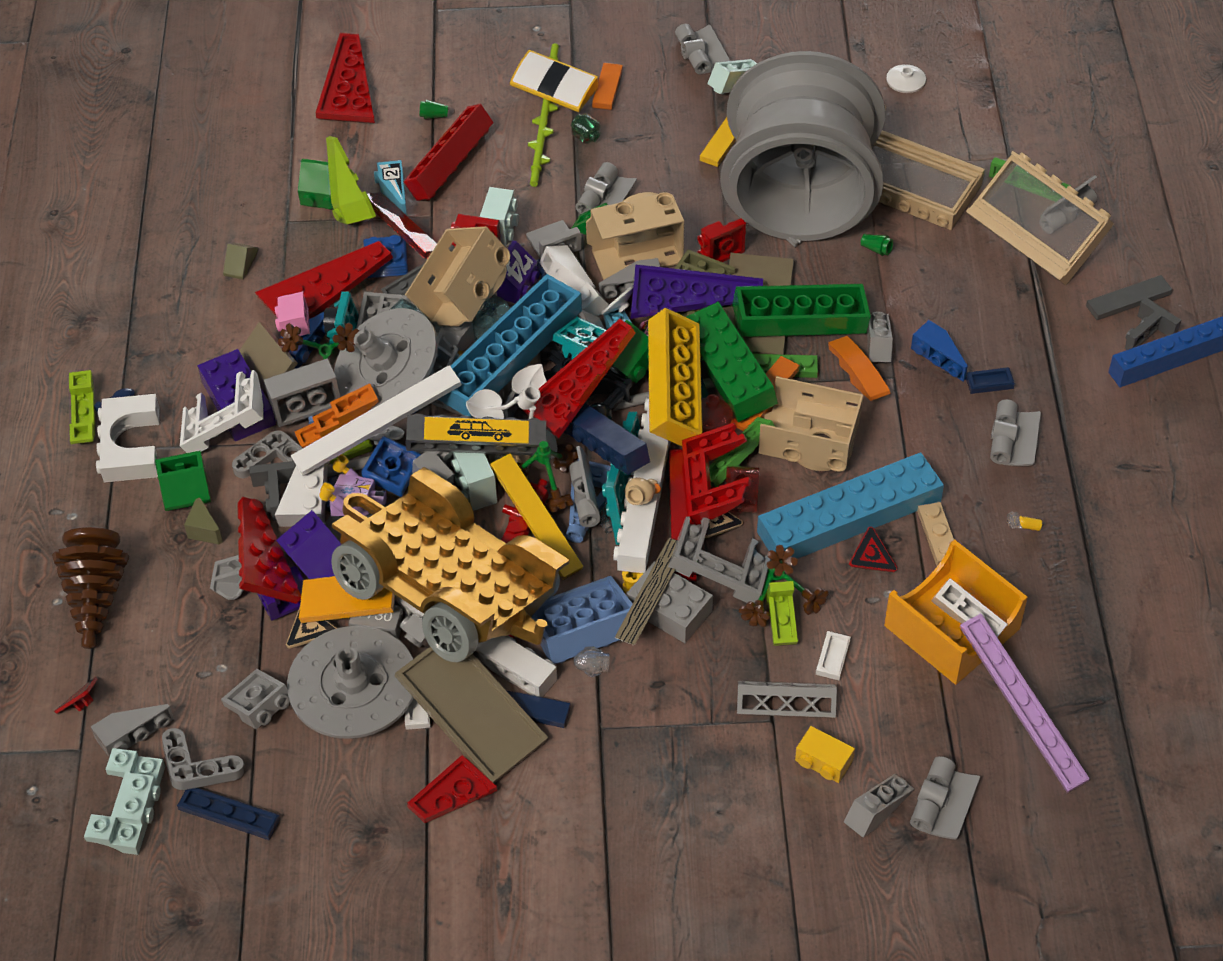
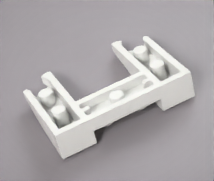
(246, 410)

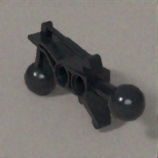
(609, 384)

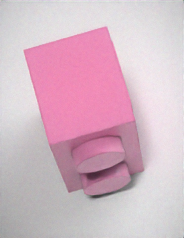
(292, 310)

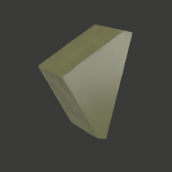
(238, 260)
(201, 525)

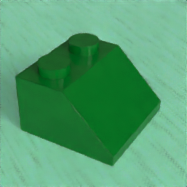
(314, 184)
(635, 357)

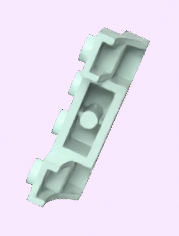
(133, 805)

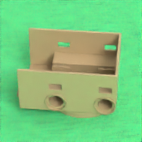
(636, 230)
(462, 277)
(802, 417)

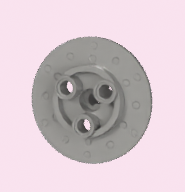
(389, 353)
(344, 670)

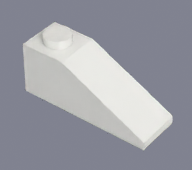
(963, 606)

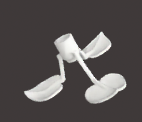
(526, 384)

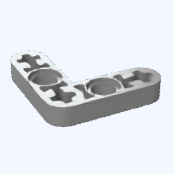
(278, 450)
(186, 768)

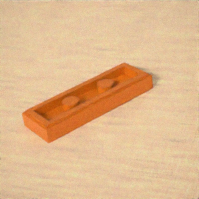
(607, 86)

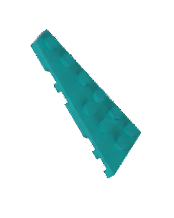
(617, 481)

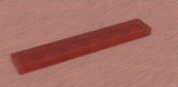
(402, 224)

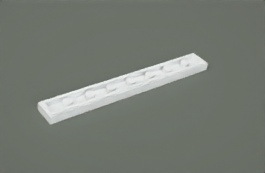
(376, 420)

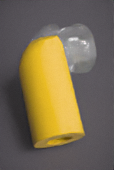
(1014, 520)

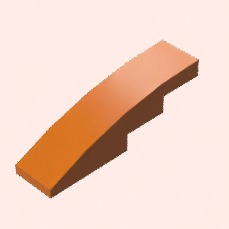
(859, 367)
(783, 368)
(342, 412)

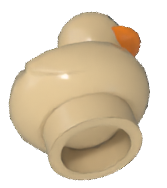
(641, 491)

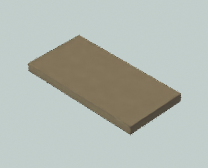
(775, 272)
(472, 711)

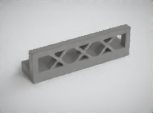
(787, 689)

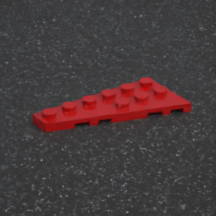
(346, 85)
(327, 281)
(572, 385)
(262, 560)

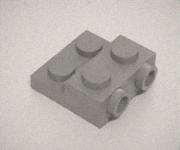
(414, 630)
(257, 698)

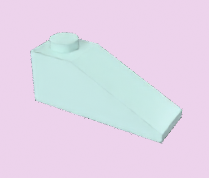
(727, 73)

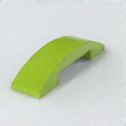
(82, 407)

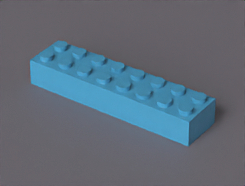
(513, 340)
(851, 507)

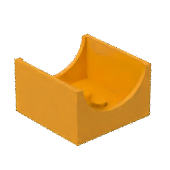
(937, 634)

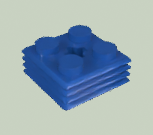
(398, 264)
(389, 453)

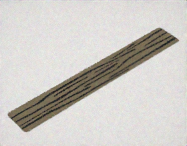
(648, 596)

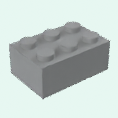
(302, 392)
(680, 607)

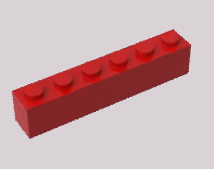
(448, 152)

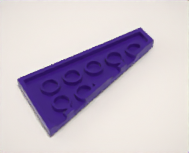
(682, 289)

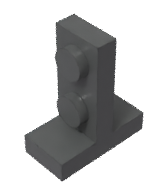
(1153, 319)
(271, 477)

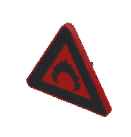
(872, 554)
(80, 698)

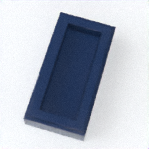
(990, 380)

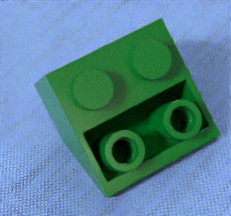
(182, 480)

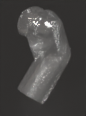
(605, 521)

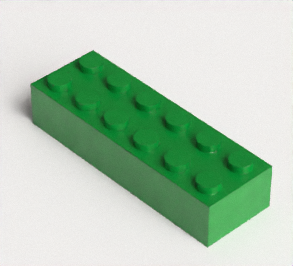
(801, 310)
(732, 364)

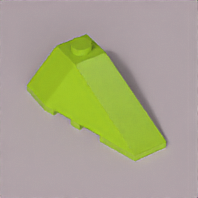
(346, 198)

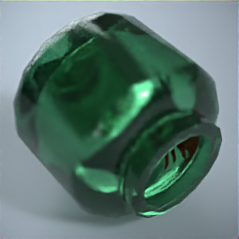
(585, 128)

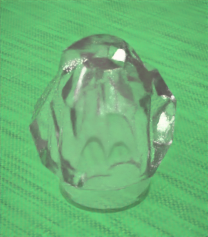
(592, 661)

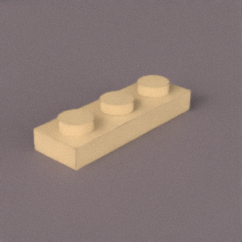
(935, 529)

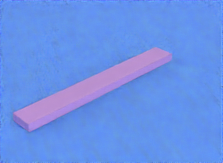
(1024, 703)

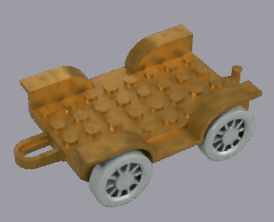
(445, 566)

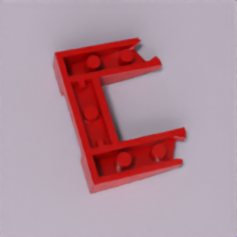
(697, 453)

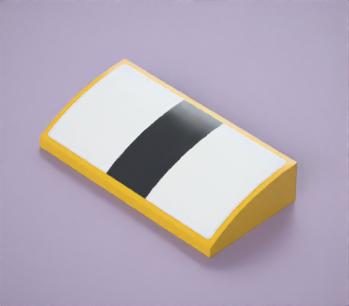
(554, 81)

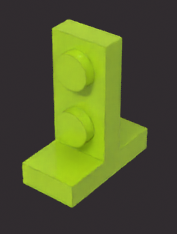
(782, 614)

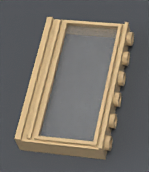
(925, 180)
(1041, 217)

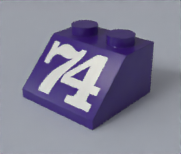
(520, 274)

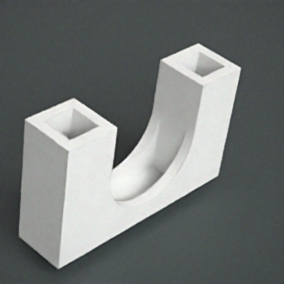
(116, 417)

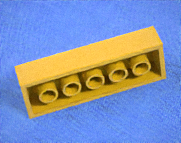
(674, 376)

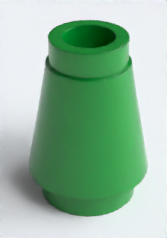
(432, 109)
(877, 243)

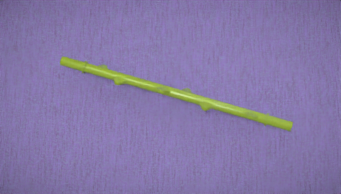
(543, 131)

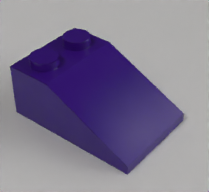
(310, 546)

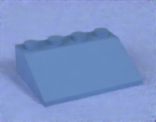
(582, 618)

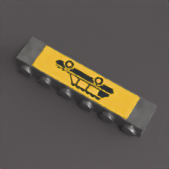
(474, 434)

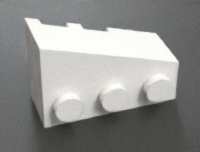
(302, 497)

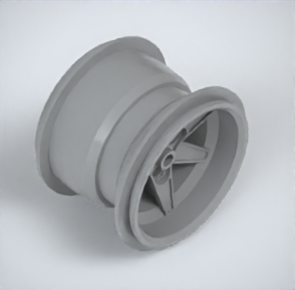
(803, 146)

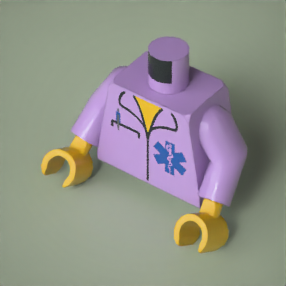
(348, 484)

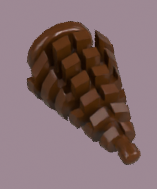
(90, 576)

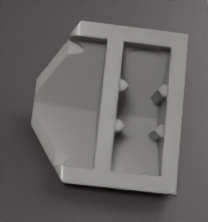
(226, 578)

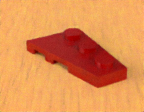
(451, 790)

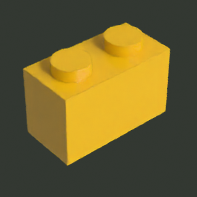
(824, 754)

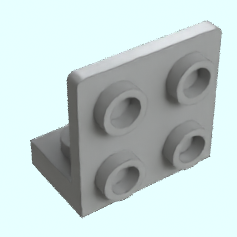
(554, 235)

